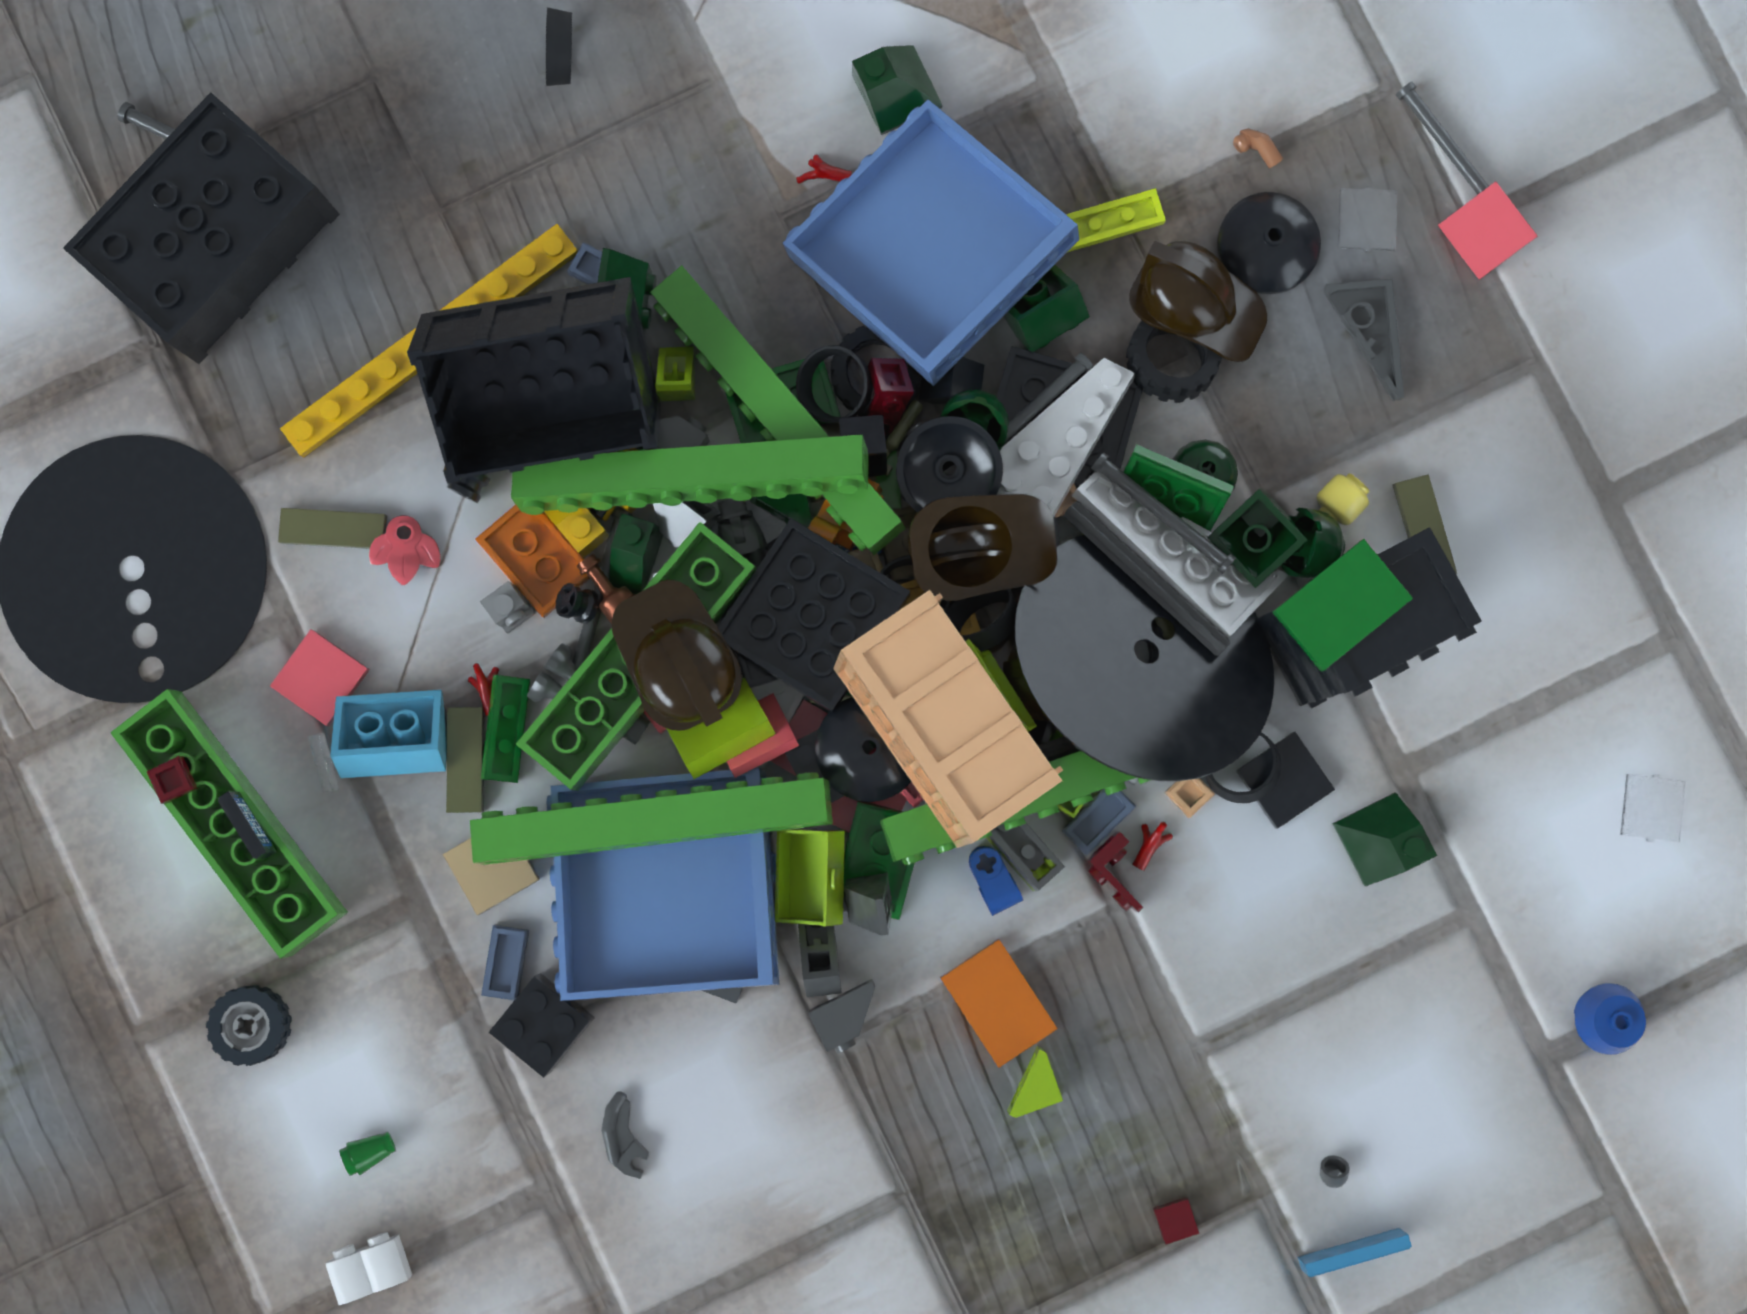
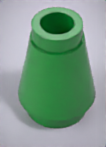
(366, 1153)

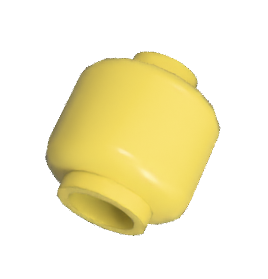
(1343, 498)

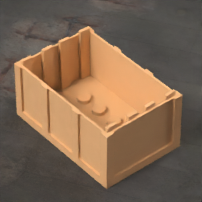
(945, 720)

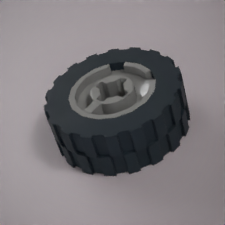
(268, 1032)

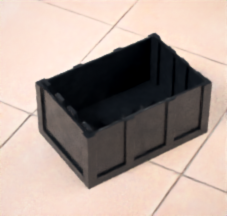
(201, 228)
(537, 379)
(1433, 615)

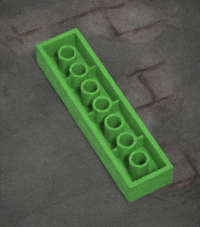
(600, 697)
(277, 893)

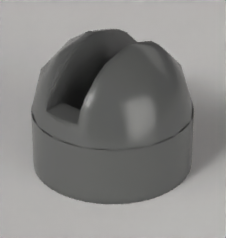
(1331, 1167)

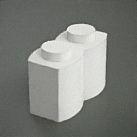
(368, 1268)

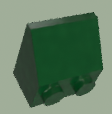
(618, 266)
(1047, 310)

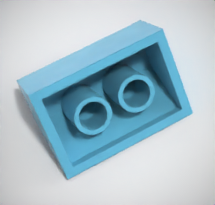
(389, 734)

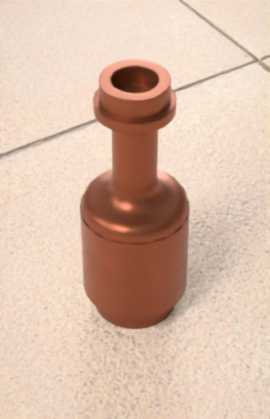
(611, 595)

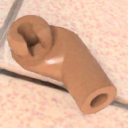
(1260, 142)

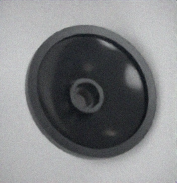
(1265, 263)
(943, 440)
(845, 763)

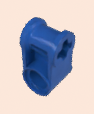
(997, 884)

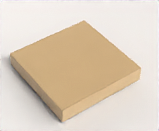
(491, 883)

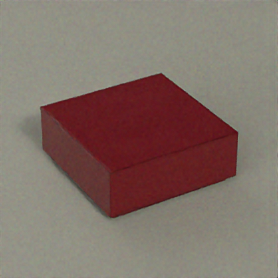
(171, 779)
(1176, 1220)

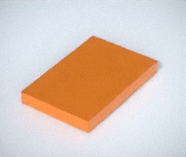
(533, 556)
(998, 1003)

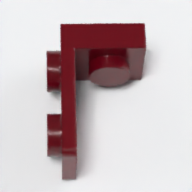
(891, 390)
(1112, 851)

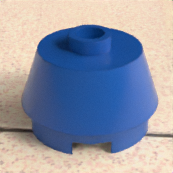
(1609, 1018)

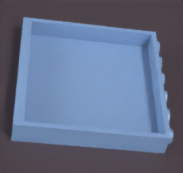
(931, 241)
(664, 912)

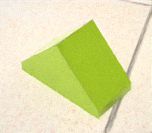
(676, 374)
(1036, 1088)

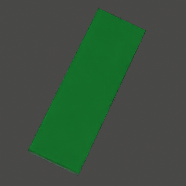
(505, 728)

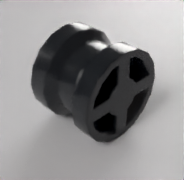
(470, 487)
(577, 603)

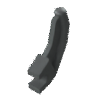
(618, 1139)

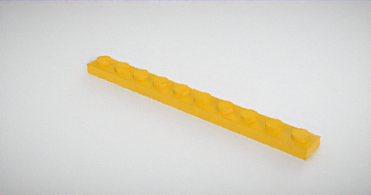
(393, 366)

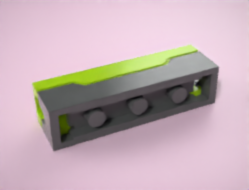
(1026, 854)

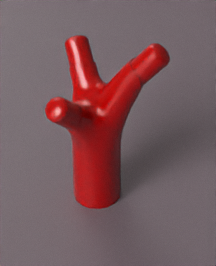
(823, 171)
(483, 685)
(1150, 844)

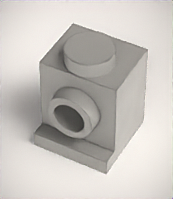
(507, 607)

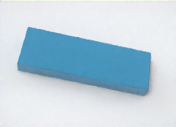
(1354, 1252)

